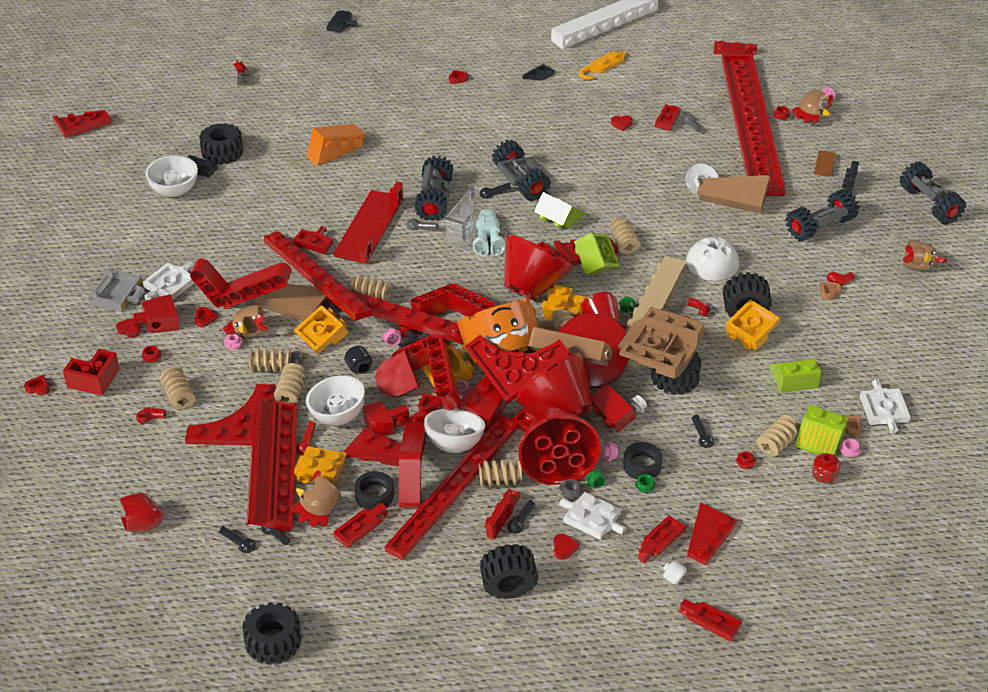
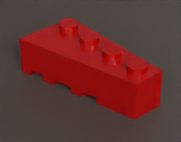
(484, 401)

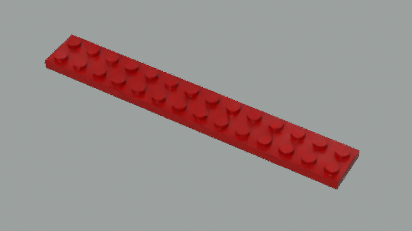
(752, 120)

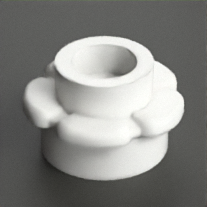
(638, 404)

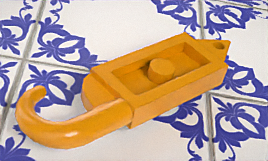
(602, 64)

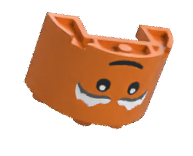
(503, 326)

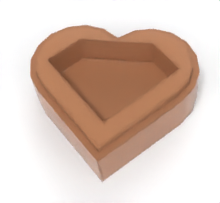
(829, 290)
(854, 425)

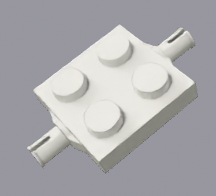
(169, 280)
(884, 406)
(592, 515)

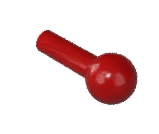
(301, 447)

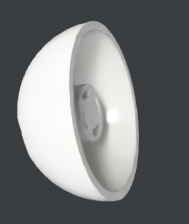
(172, 175)
(713, 259)
(336, 400)
(454, 429)

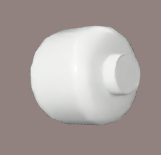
(674, 572)

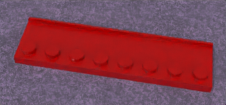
(272, 465)

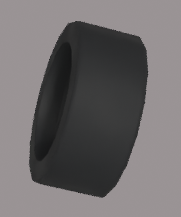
(642, 449)
(374, 478)

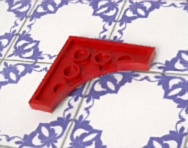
(513, 369)
(233, 429)

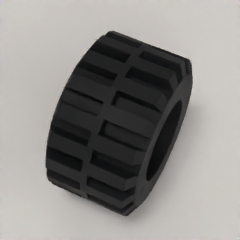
(221, 143)
(742, 289)
(685, 382)
(508, 571)
(276, 646)

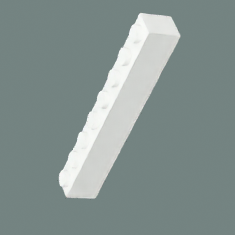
(601, 21)

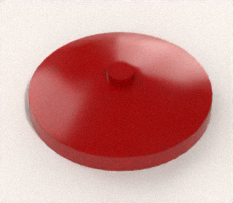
(602, 329)

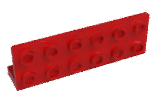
(369, 224)

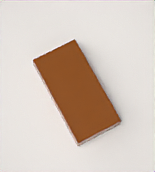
(824, 163)

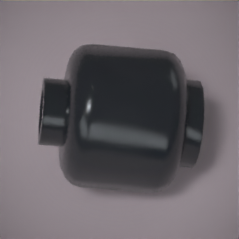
(358, 359)

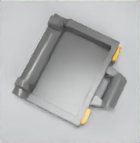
(117, 291)

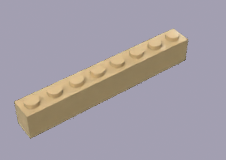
(660, 291)

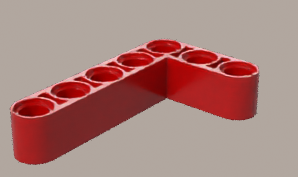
(241, 289)
(451, 297)
(435, 352)
(410, 464)

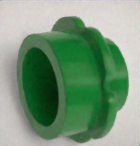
(627, 304)
(596, 476)
(645, 479)

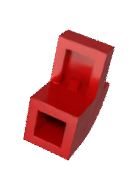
(384, 421)

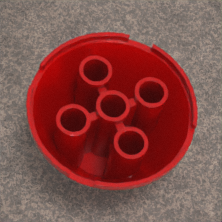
(530, 268)
(561, 387)
(558, 447)

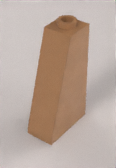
(736, 192)
(294, 301)
(592, 350)

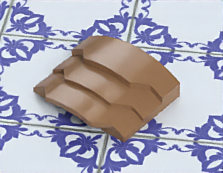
(663, 341)

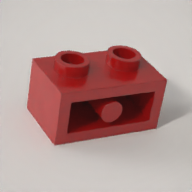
(612, 408)

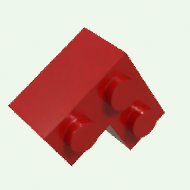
(93, 375)

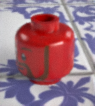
(826, 468)

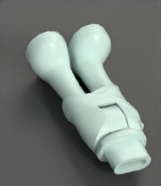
(488, 228)

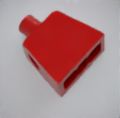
(158, 315)

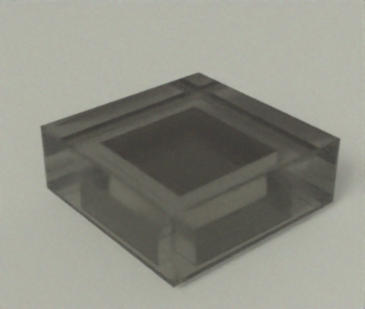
(245, 79)

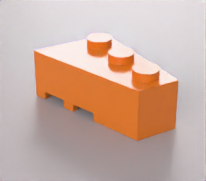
(333, 142)

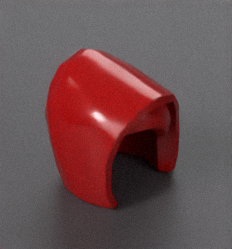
(140, 512)

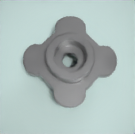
(571, 484)

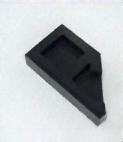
(539, 73)

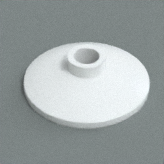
(699, 172)

